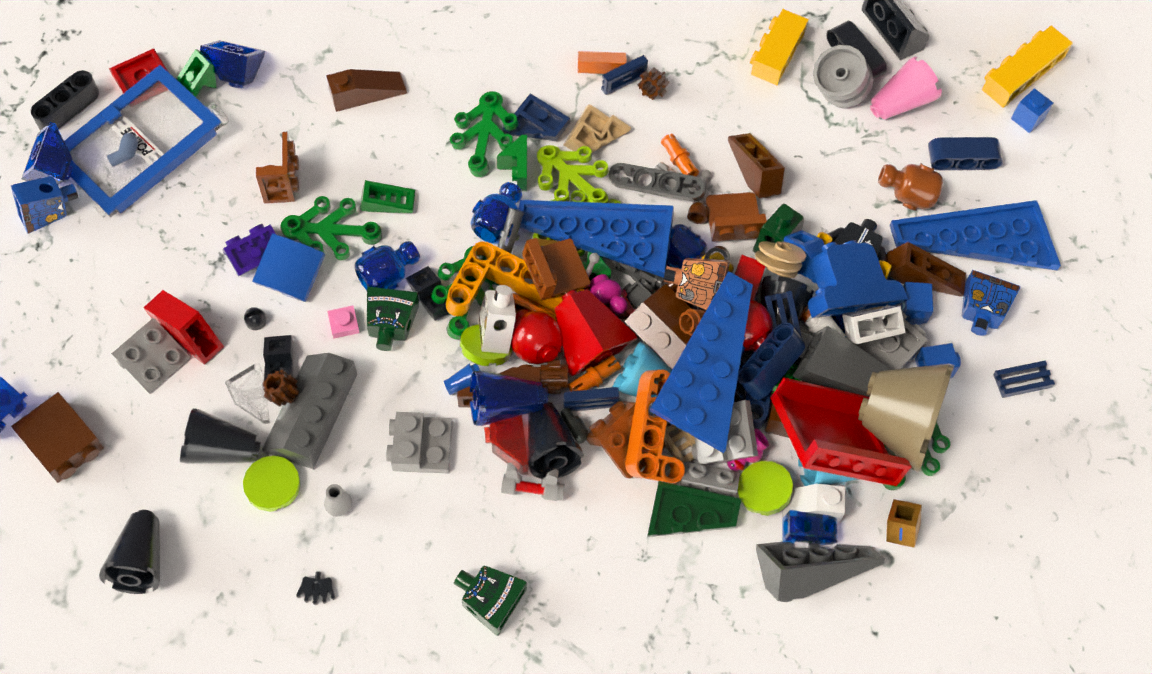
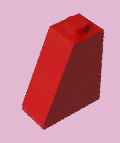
(184, 326)

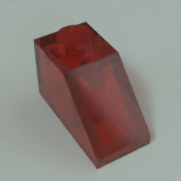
(508, 442)

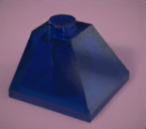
(233, 61)
(48, 156)

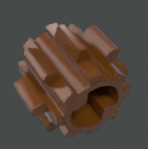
(653, 83)
(554, 376)
(280, 388)

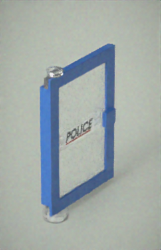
(168, 130)

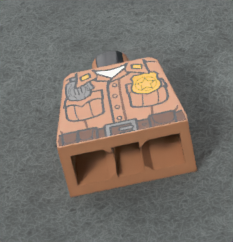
(697, 279)

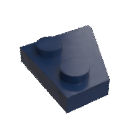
(538, 120)

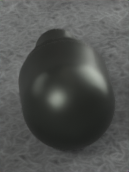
(575, 425)

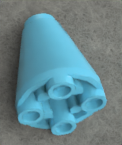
(635, 365)

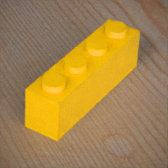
(1026, 66)

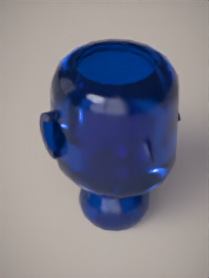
(492, 212)
(684, 245)
(385, 266)

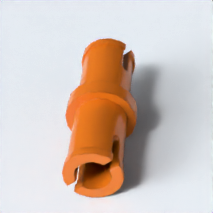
(679, 155)
(595, 375)

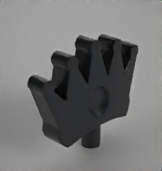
(315, 587)

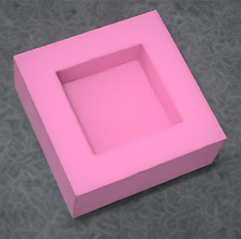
(343, 322)

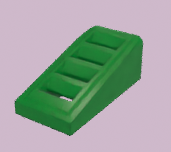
(380, 189)

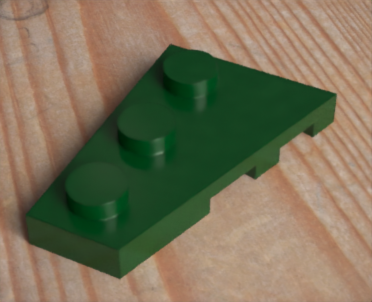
(691, 510)

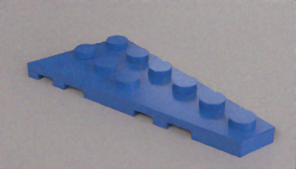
(621, 232)
(993, 233)
(705, 377)

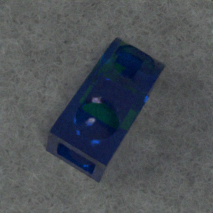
(809, 528)

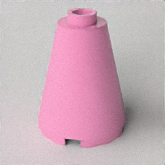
(906, 90)

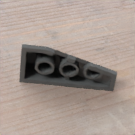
(802, 572)

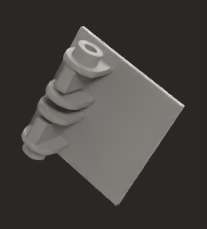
(150, 355)

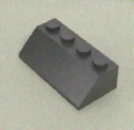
(308, 421)

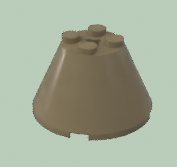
(905, 408)

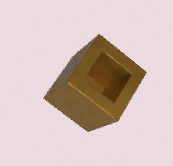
(903, 523)

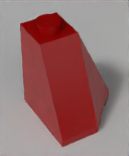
(589, 331)

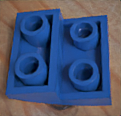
(288, 267)

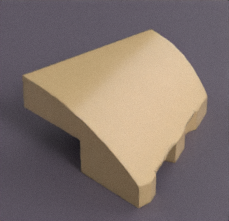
(595, 130)

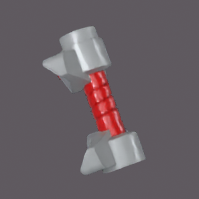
(548, 488)

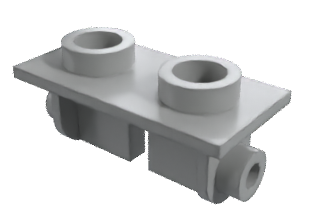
(719, 480)

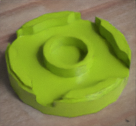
(471, 348)
(271, 483)
(765, 488)

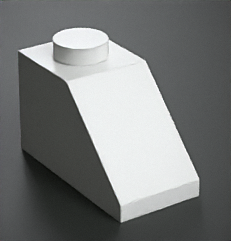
(819, 500)

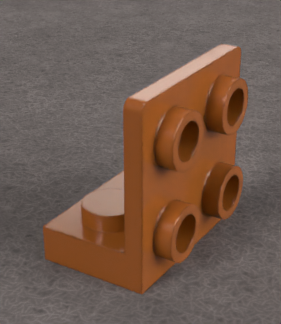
(280, 182)
(554, 267)

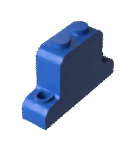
(851, 281)

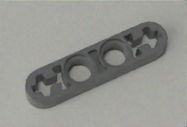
(658, 177)

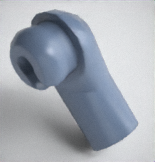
(126, 150)

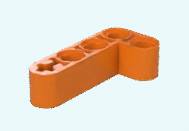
(656, 426)

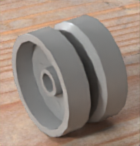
(843, 76)

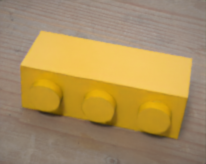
(778, 46)

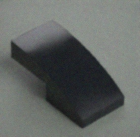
(424, 283)
(278, 355)

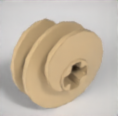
(781, 258)

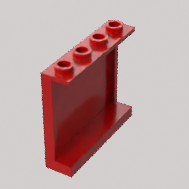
(830, 436)

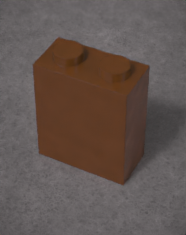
(58, 437)

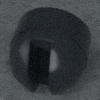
(257, 319)

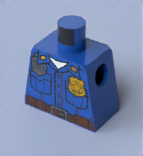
(41, 202)
(987, 301)

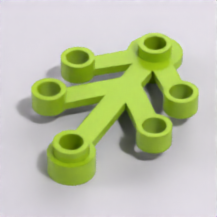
(552, 157)

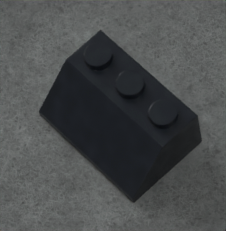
(896, 26)

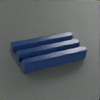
(624, 75)
(778, 297)
(1007, 372)
(591, 399)

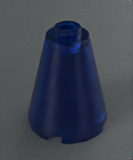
(503, 397)

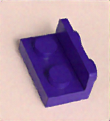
(247, 252)

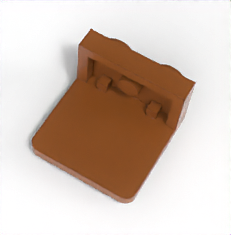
(734, 216)
(614, 434)

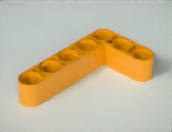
(492, 270)

